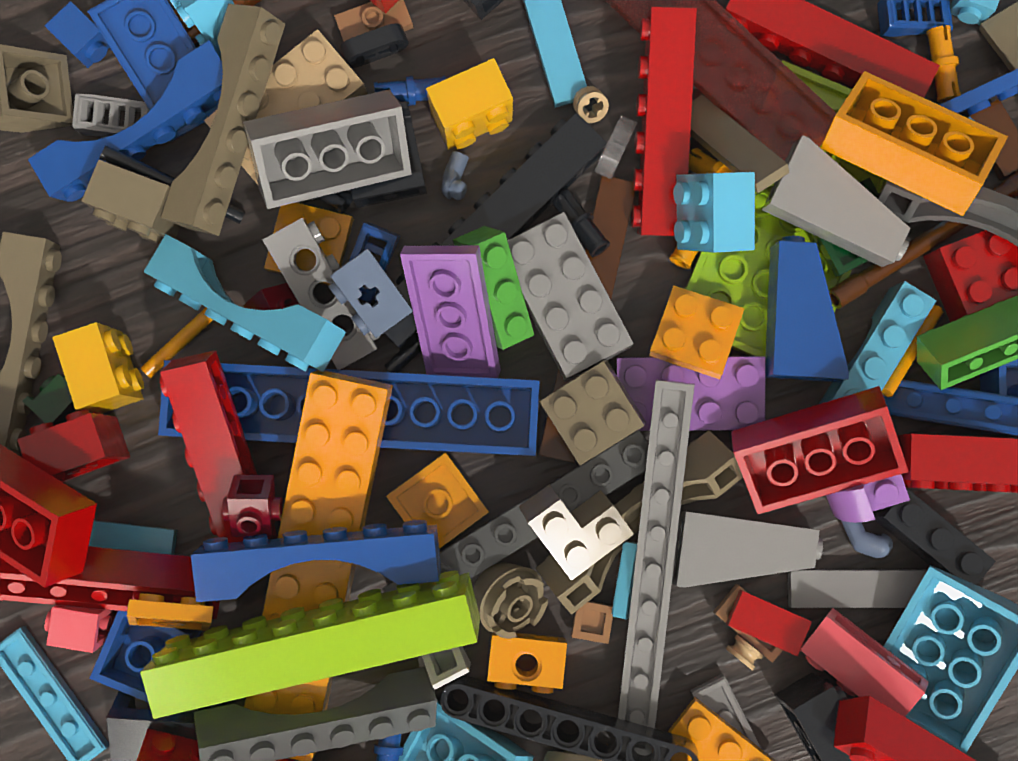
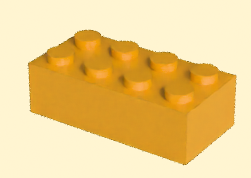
(914, 143)

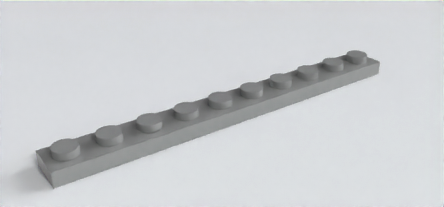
(655, 554)

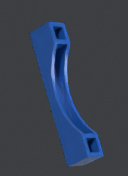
(193, 90)
(400, 554)

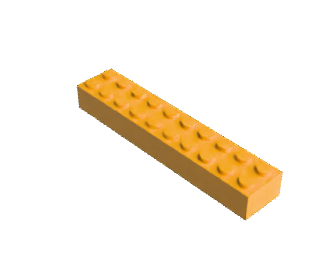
(325, 490)

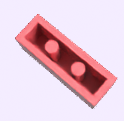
(863, 664)

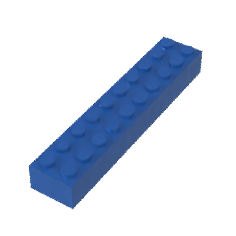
(421, 414)

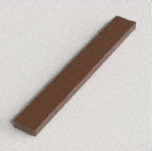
(612, 218)

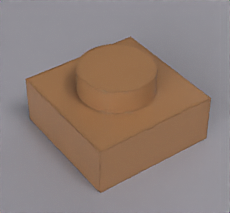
(593, 622)

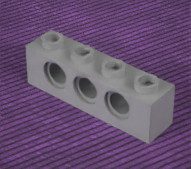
(283, 248)

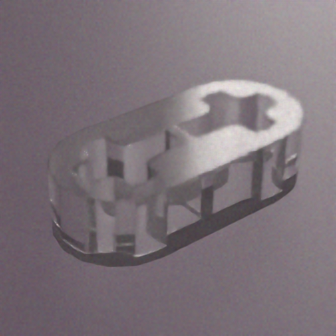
(616, 147)

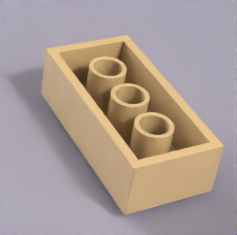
(302, 79)

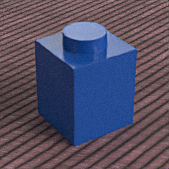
(78, 35)

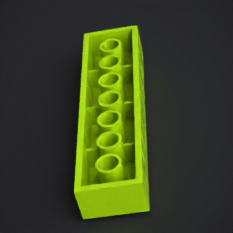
(311, 644)

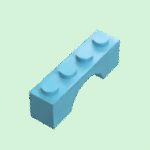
(890, 335)

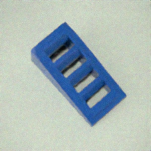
(892, 27)
(367, 230)

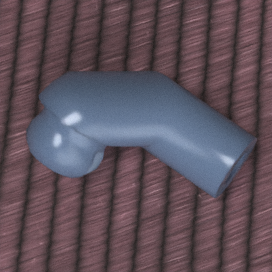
(451, 182)
(866, 542)

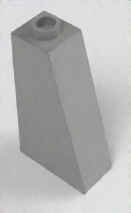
(835, 206)
(735, 548)

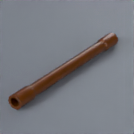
(860, 282)

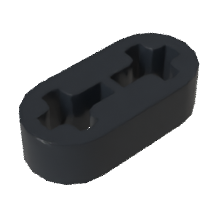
(374, 45)

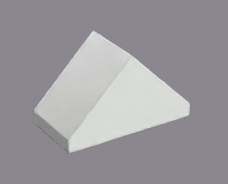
(446, 665)

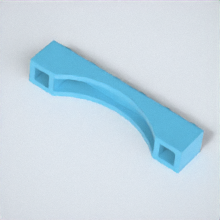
(294, 329)

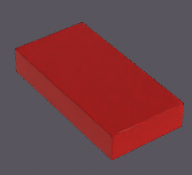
(768, 623)

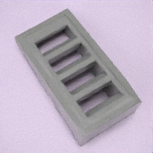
(87, 102)

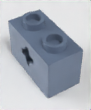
(389, 304)

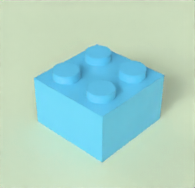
(715, 212)

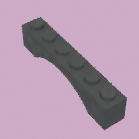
(987, 211)
(393, 707)

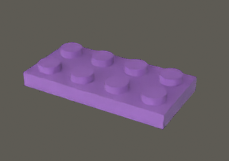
(451, 310)
(717, 403)

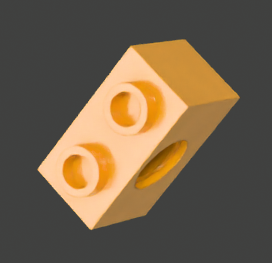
(546, 675)

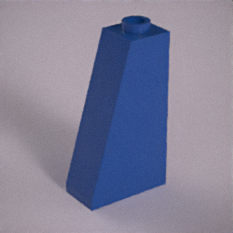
(800, 317)

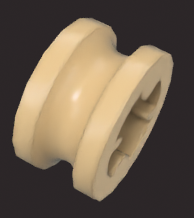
(582, 99)
(744, 652)

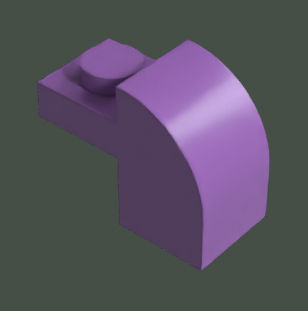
(859, 502)

